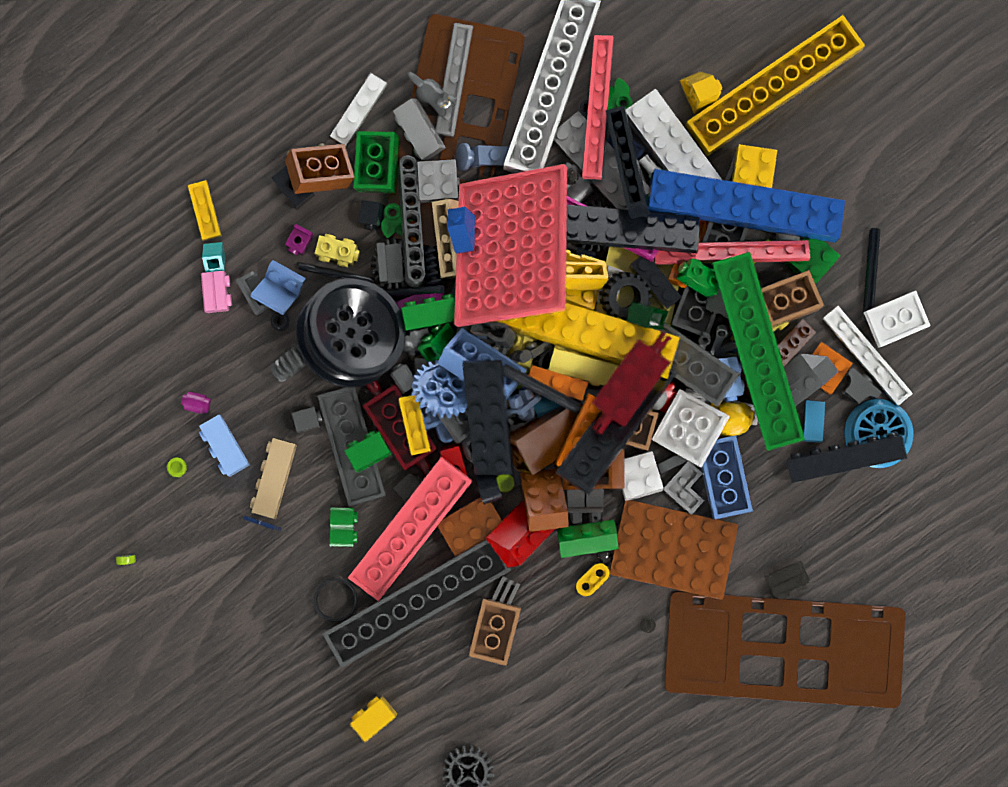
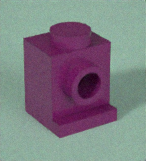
(306, 237)

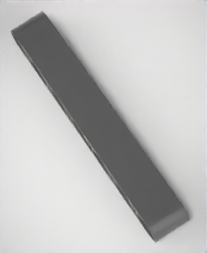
(408, 229)

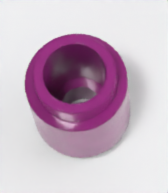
(196, 402)

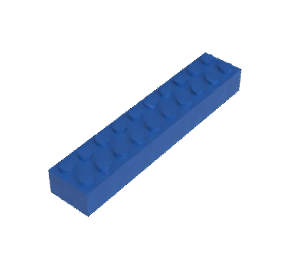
(746, 205)

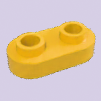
(592, 579)

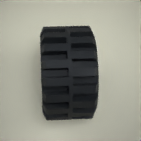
(614, 284)

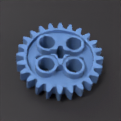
(441, 388)

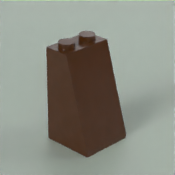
(541, 440)

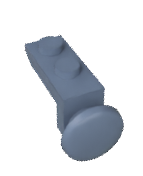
(480, 156)

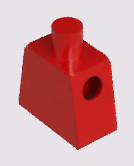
(453, 455)

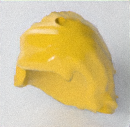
(740, 418)

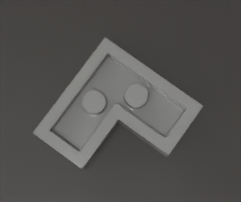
(680, 490)

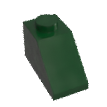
(647, 316)

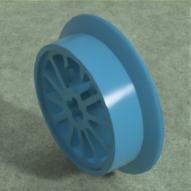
(881, 407)

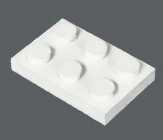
(897, 319)

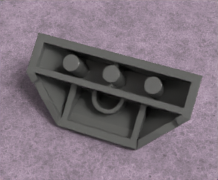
(807, 374)

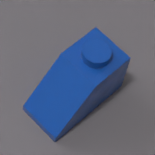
(461, 229)

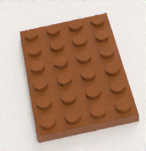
(674, 549)

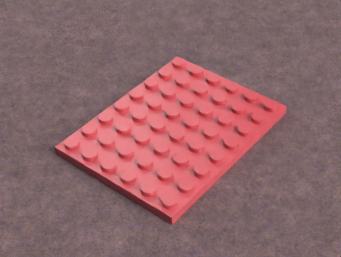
(517, 247)

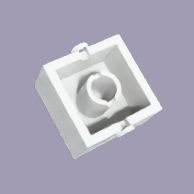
(641, 476)

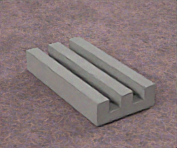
(510, 582)

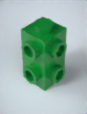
(698, 277)
(436, 341)

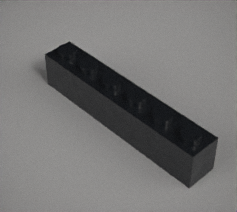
(627, 162)
(846, 458)

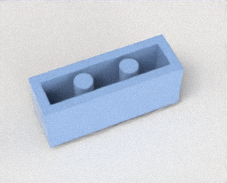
(223, 446)

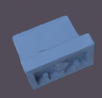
(279, 288)

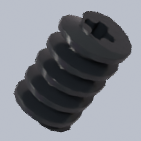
(432, 267)

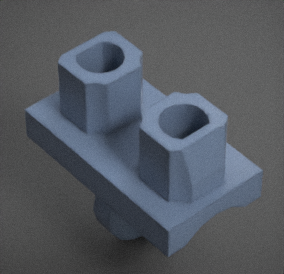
(523, 403)

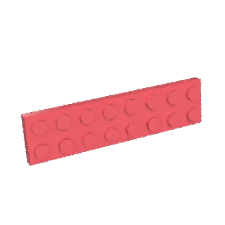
(410, 529)

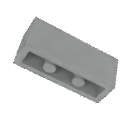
(418, 129)

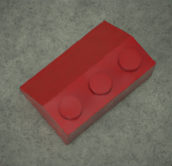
(512, 537)

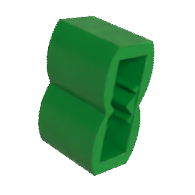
(342, 527)

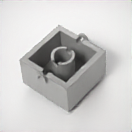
(437, 180)

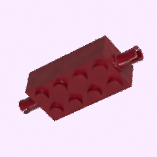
(631, 382)
(387, 416)

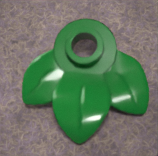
(619, 93)
(392, 223)

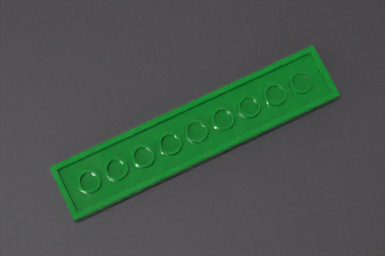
(758, 351)

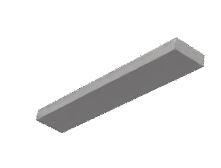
(455, 76)

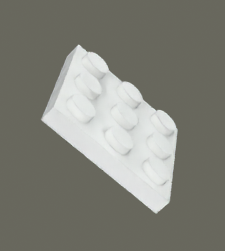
(690, 428)

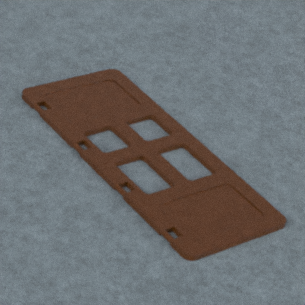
(485, 76)
(861, 655)

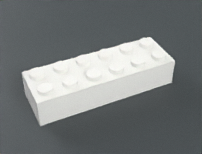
(667, 137)

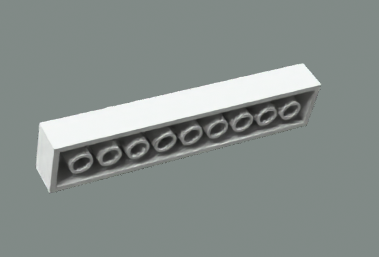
(551, 85)

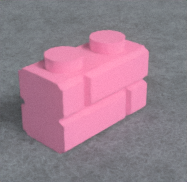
(215, 291)

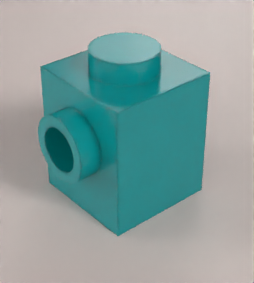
(213, 257)

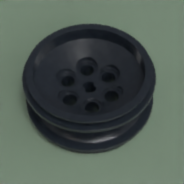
(355, 302)

